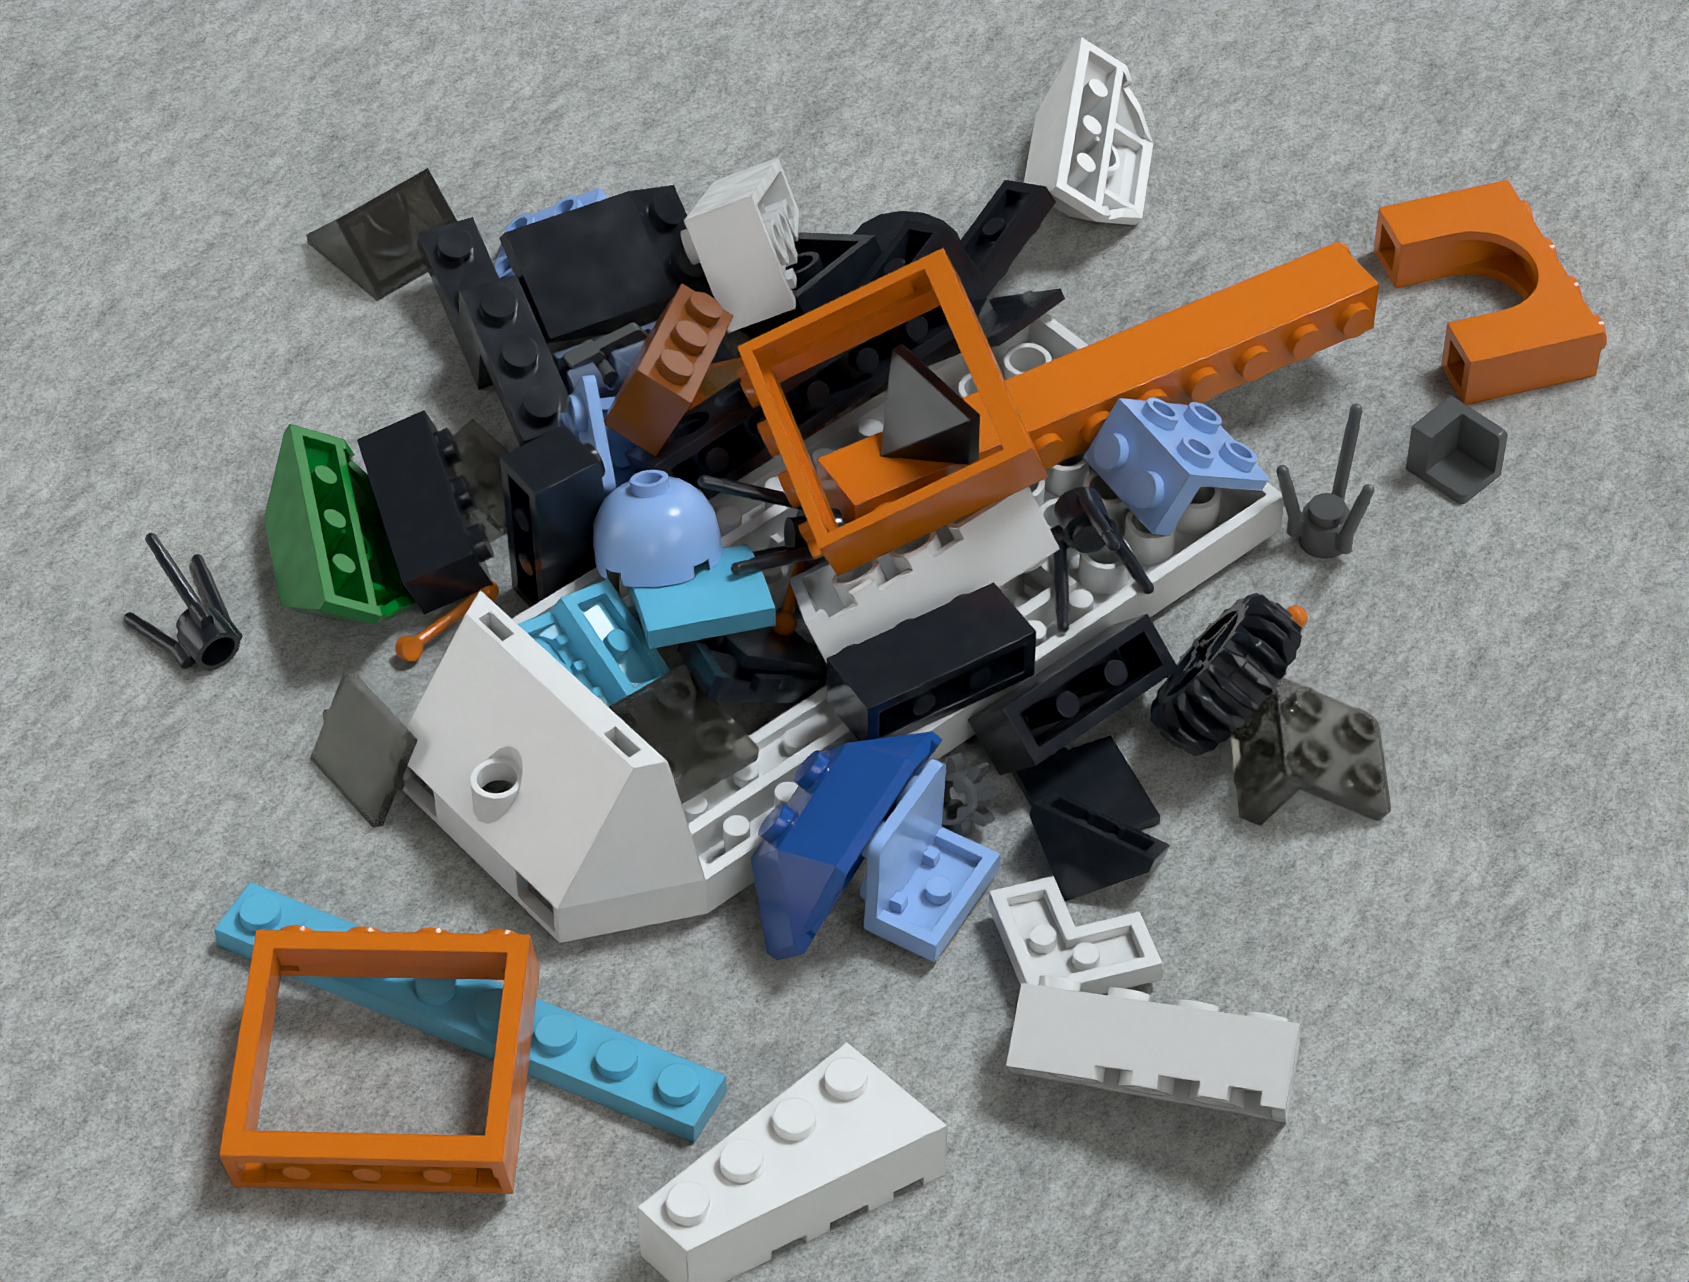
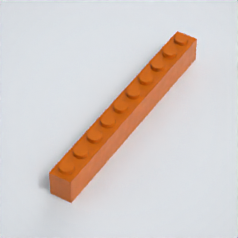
(1172, 358)

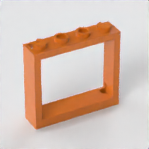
(843, 326)
(382, 1159)

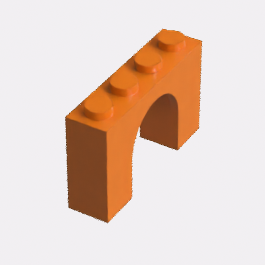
(1494, 236)

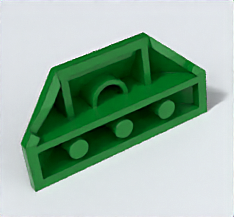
(329, 534)

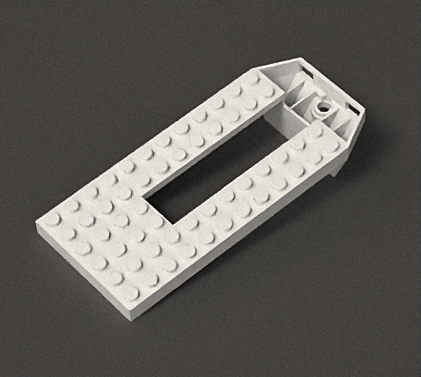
(598, 806)

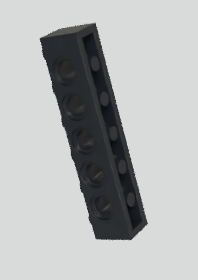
(722, 431)

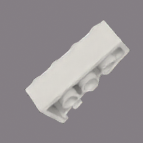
(745, 241)
(924, 574)
(1155, 1048)
(794, 1167)

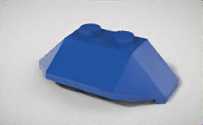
(820, 833)

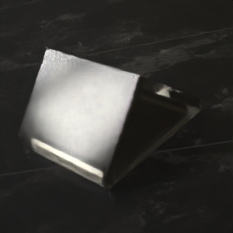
(379, 237)

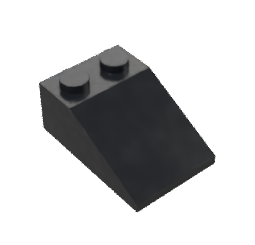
(604, 263)
(825, 270)

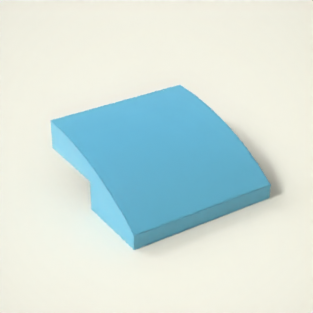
(707, 605)
(598, 642)

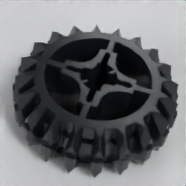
(1226, 674)

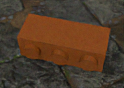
(668, 369)

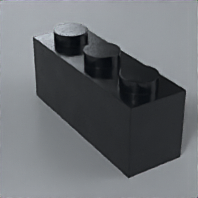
(427, 511)
(550, 511)
(931, 665)
(1073, 694)

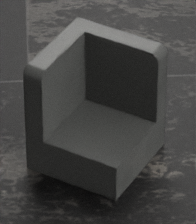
(1456, 450)

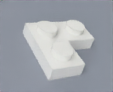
(1046, 942)

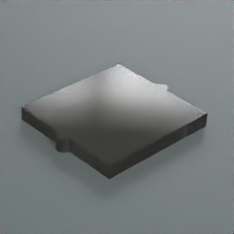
(363, 749)

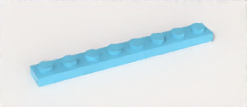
(466, 1012)

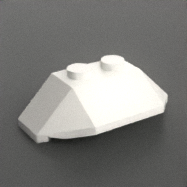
(1092, 140)

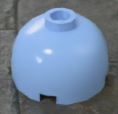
(655, 531)

